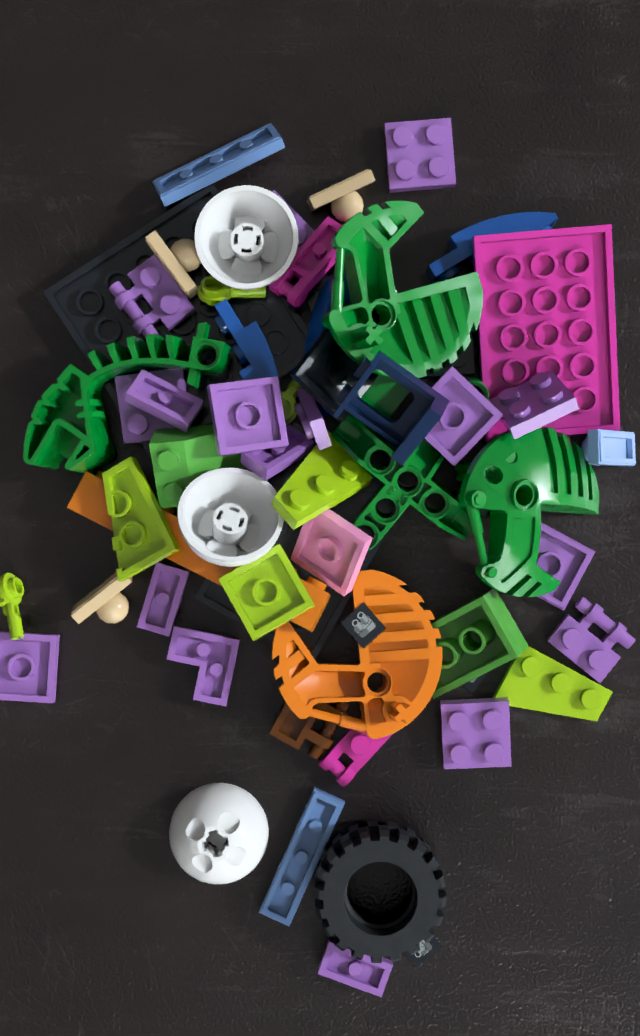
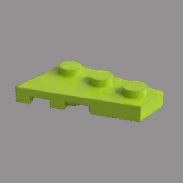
(320, 484)
(138, 521)
(550, 687)

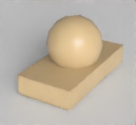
(343, 196)
(177, 260)
(105, 600)

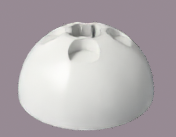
(233, 224)
(230, 501)
(212, 816)

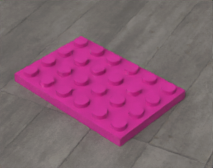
(548, 311)

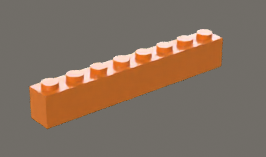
(90, 502)

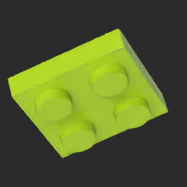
(266, 592)

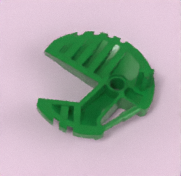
(414, 326)
(516, 484)

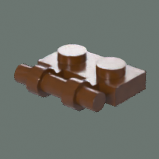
(295, 730)

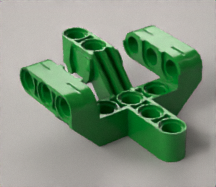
(361, 441)

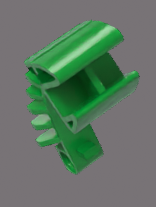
(72, 415)

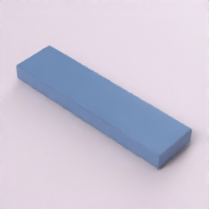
(218, 164)
(301, 856)

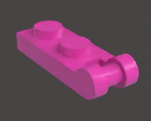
(309, 264)
(357, 747)

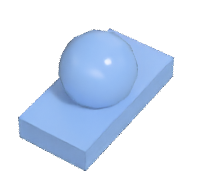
(609, 448)

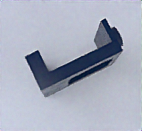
(416, 420)

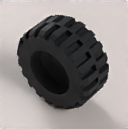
(387, 934)

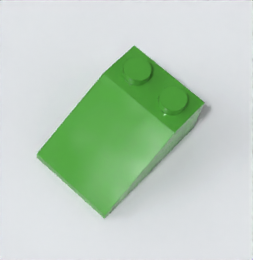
(184, 456)
(476, 640)

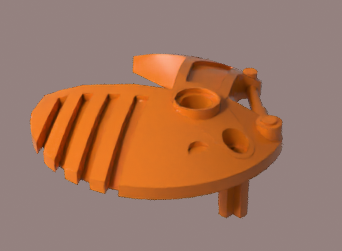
(401, 654)

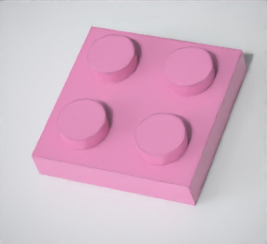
(332, 550)

